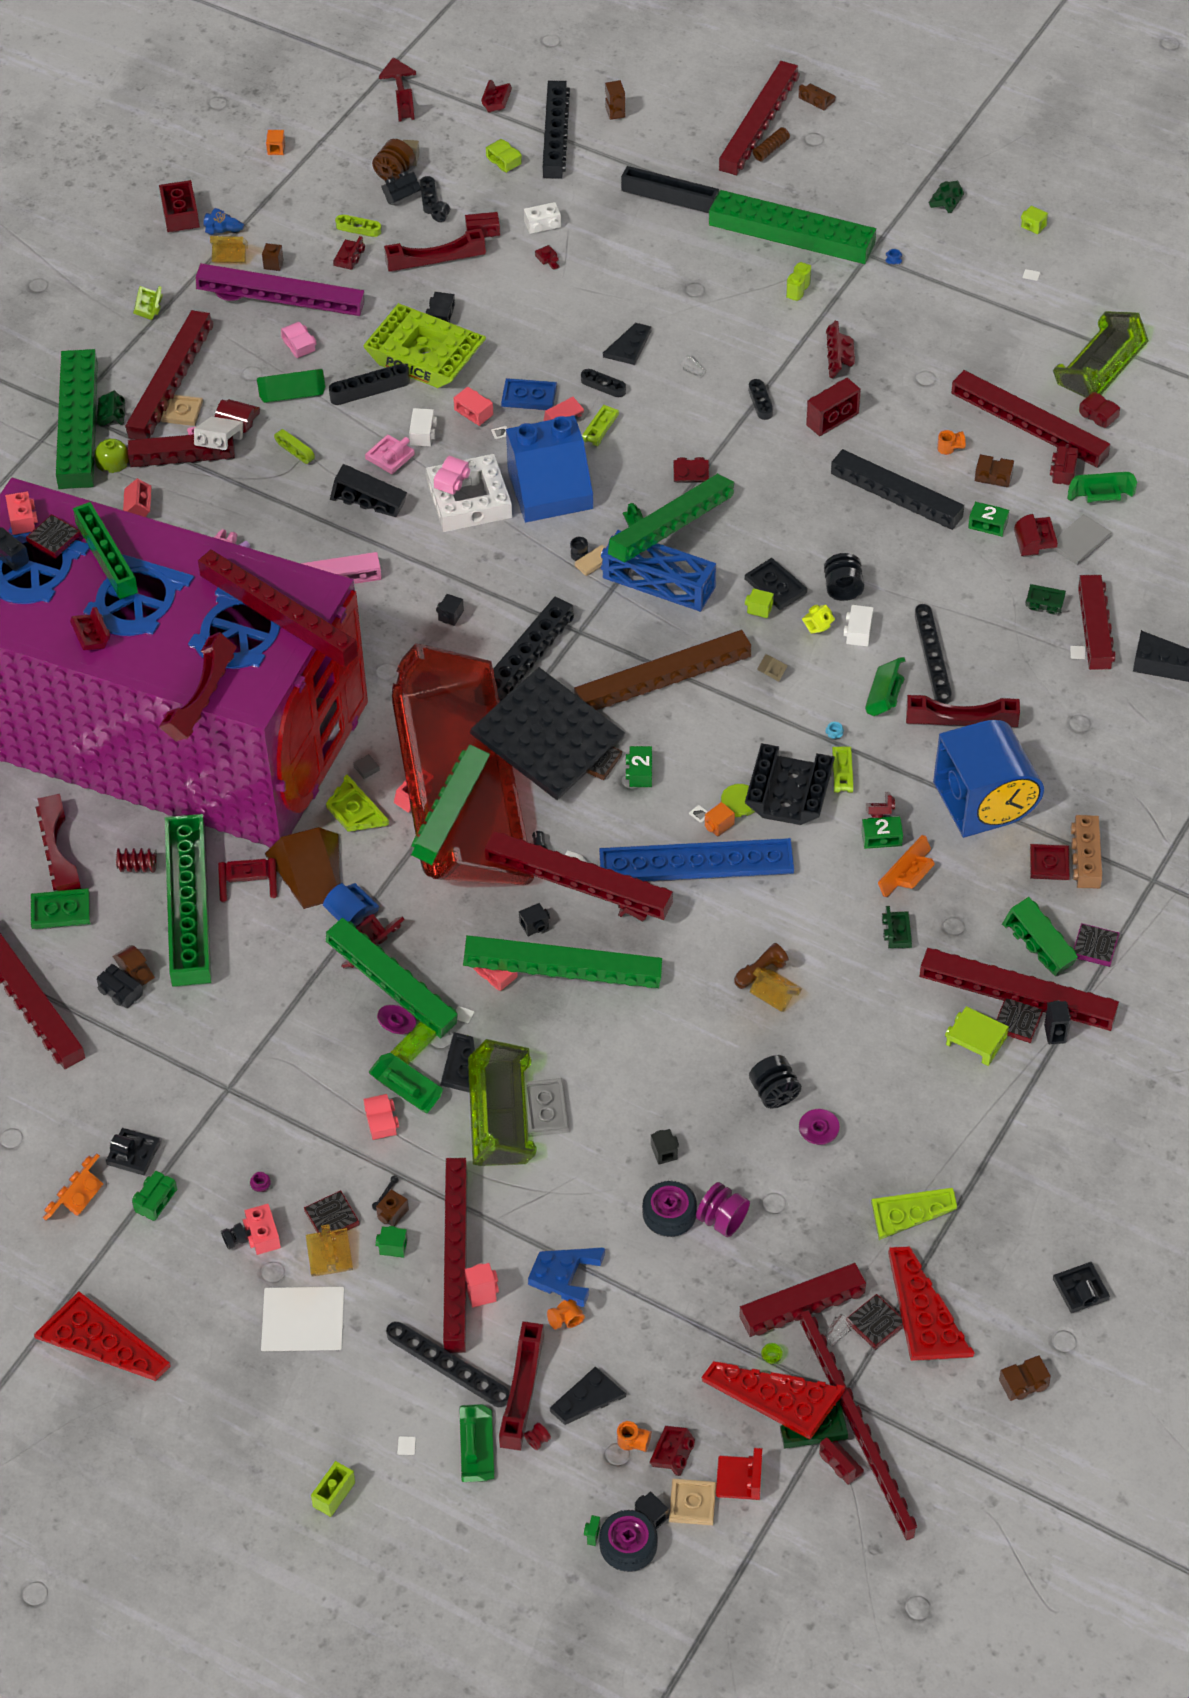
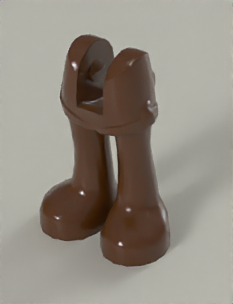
(773, 955)

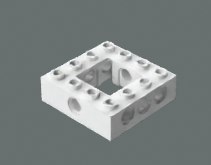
(475, 510)

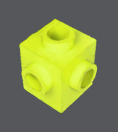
(818, 618)

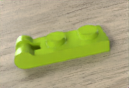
(600, 425)
(842, 769)

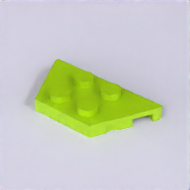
(354, 808)

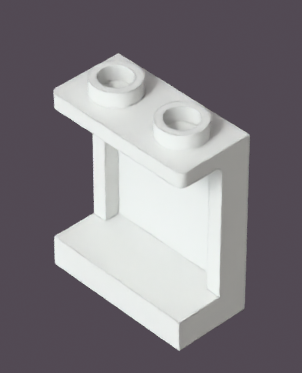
(216, 432)

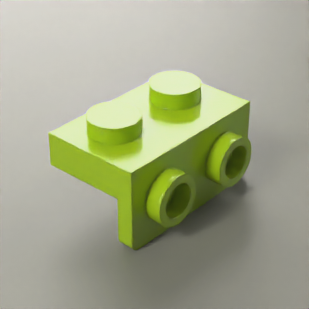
(147, 302)

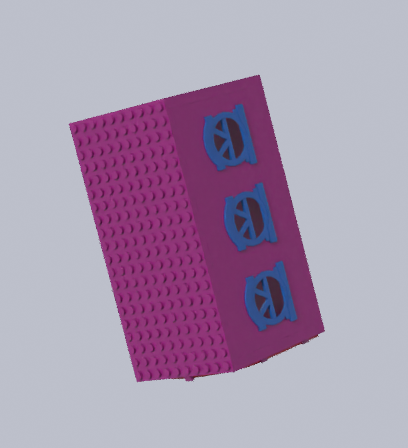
(100, 710)

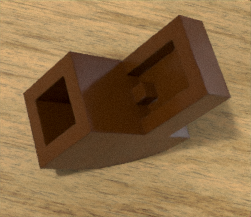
(133, 962)

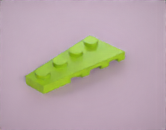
(905, 1211)

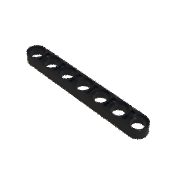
(932, 660)
(452, 1372)

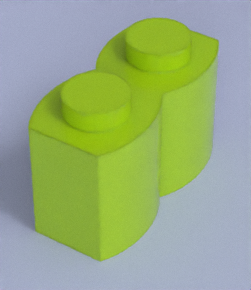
(503, 155)
(798, 281)

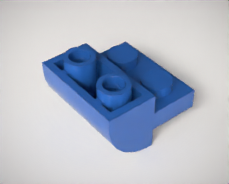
(350, 903)

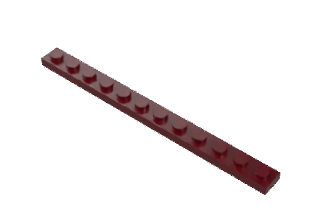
(861, 1431)

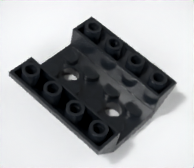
(773, 786)

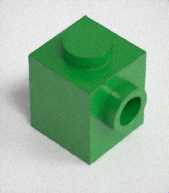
(392, 1241)

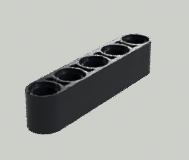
(369, 384)

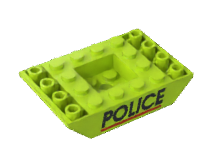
(410, 333)

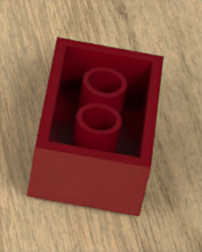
(179, 206)
(833, 406)

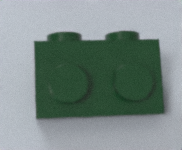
(947, 195)
(111, 408)
(1045, 599)
(897, 929)

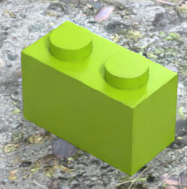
(333, 1489)

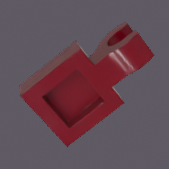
(547, 255)

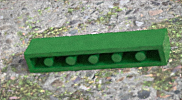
(105, 550)

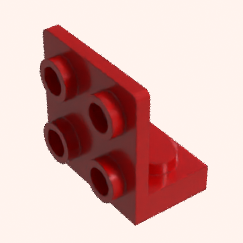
(739, 1476)

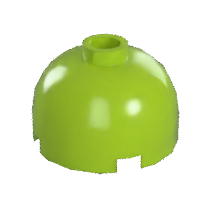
(111, 455)

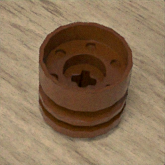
(393, 159)

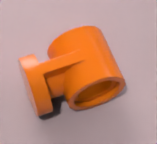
(949, 441)
(566, 1312)
(639, 1440)

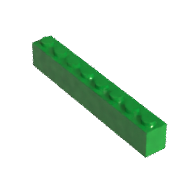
(450, 804)
(391, 977)

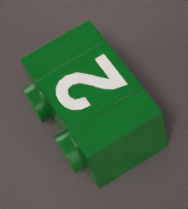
(988, 519)
(640, 766)
(882, 832)

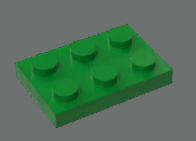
(60, 908)

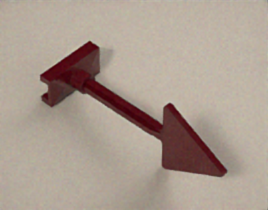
(404, 97)

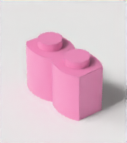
(298, 339)
(451, 475)

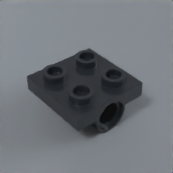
(132, 1151)
(1081, 1287)

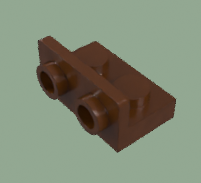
(816, 96)

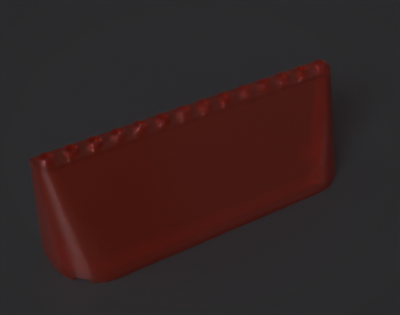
(434, 709)

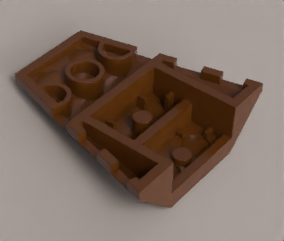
(308, 864)

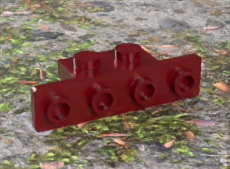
(839, 349)
(376, 931)

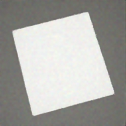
(302, 1319)

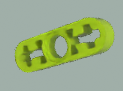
(368, 228)
(294, 446)

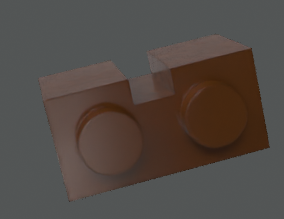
(615, 99)
(994, 471)
(1025, 1378)

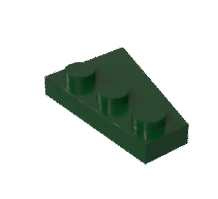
(832, 1427)

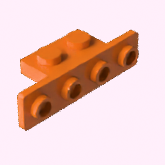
(908, 868)
(79, 1191)

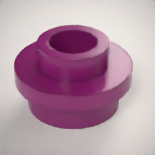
(260, 1177)

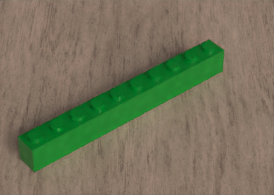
(670, 518)
(562, 961)

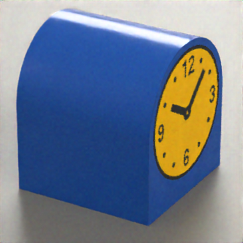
(985, 777)

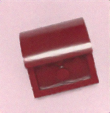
(237, 411)
(1034, 534)

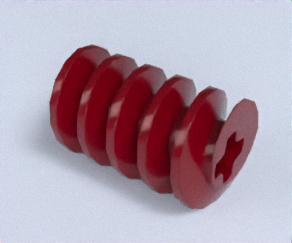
(136, 861)

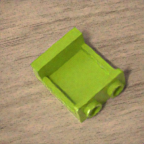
(977, 1034)

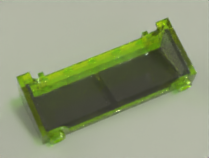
(1105, 356)
(499, 1104)

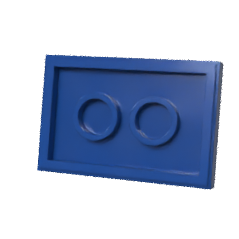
(528, 394)

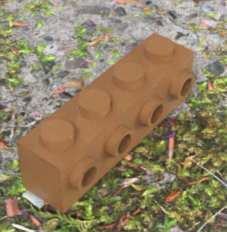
(1087, 851)

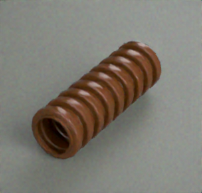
(771, 144)

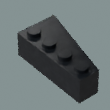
(367, 491)
(1161, 658)

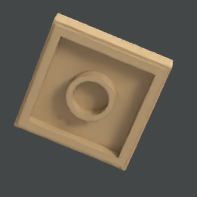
(182, 410)
(692, 1502)

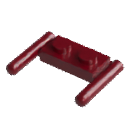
(245, 871)

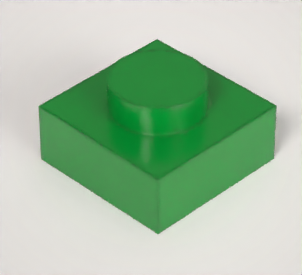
(592, 1530)

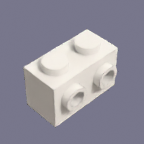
(542, 218)

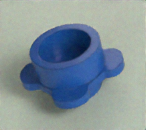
(893, 256)

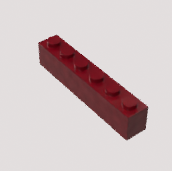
(173, 450)
(1095, 622)
(811, 1295)

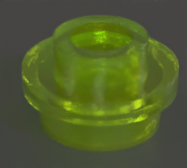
(771, 1348)

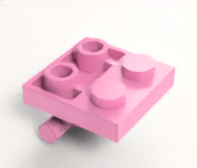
(390, 453)

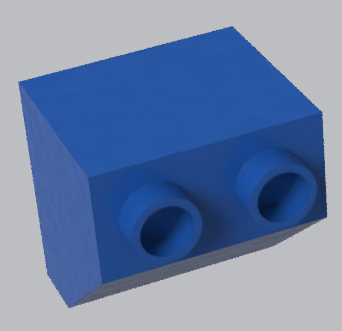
(549, 468)

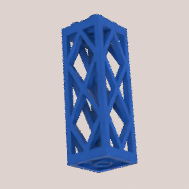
(701, 581)

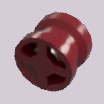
(537, 1436)

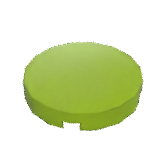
(734, 799)

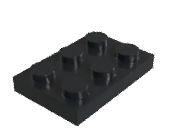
(775, 579)

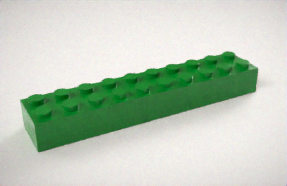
(792, 226)
(77, 419)
(187, 900)

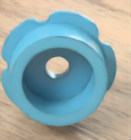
(834, 730)

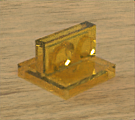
(228, 249)
(773, 988)
(329, 1251)

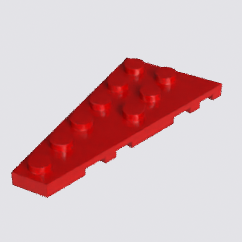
(924, 1315)
(95, 1334)
(782, 1397)

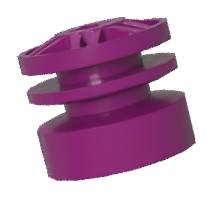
(723, 1209)

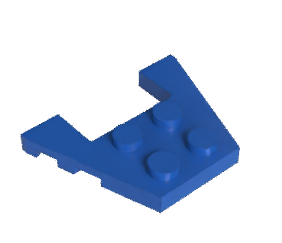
(555, 1271)

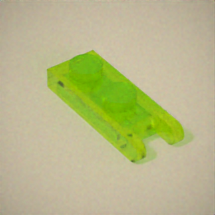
(414, 1043)

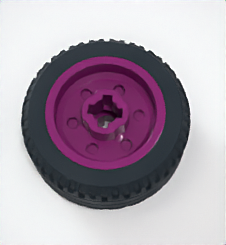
(669, 1208)
(628, 1540)

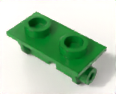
(632, 514)

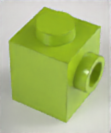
(1034, 219)
(759, 603)

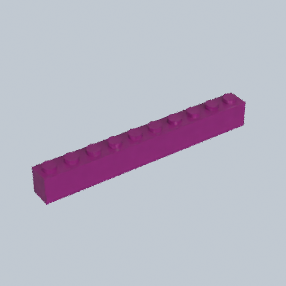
(280, 289)

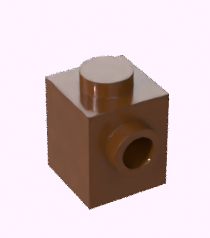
(272, 257)
(392, 1208)

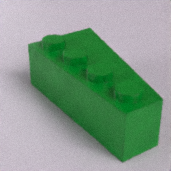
(1040, 936)

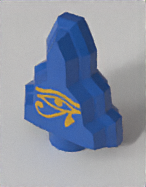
(221, 222)

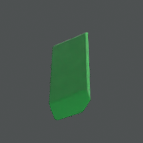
(291, 385)
(1102, 486)
(879, 696)
(406, 1082)
(476, 1443)

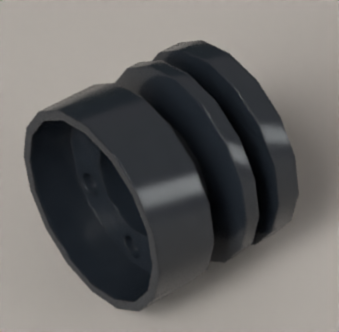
(844, 576)
(775, 1081)

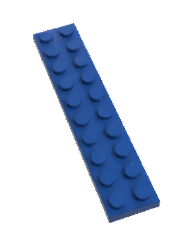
(701, 859)

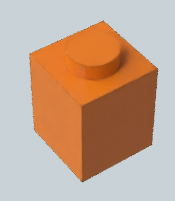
(275, 142)
(719, 819)

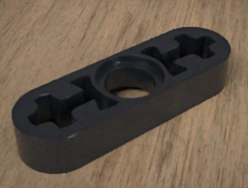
(428, 190)
(613, 387)
(759, 405)

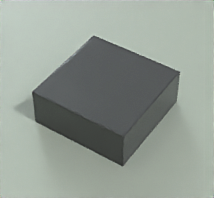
(366, 766)

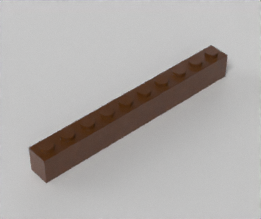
(665, 670)

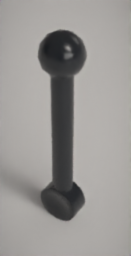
(394, 1179)

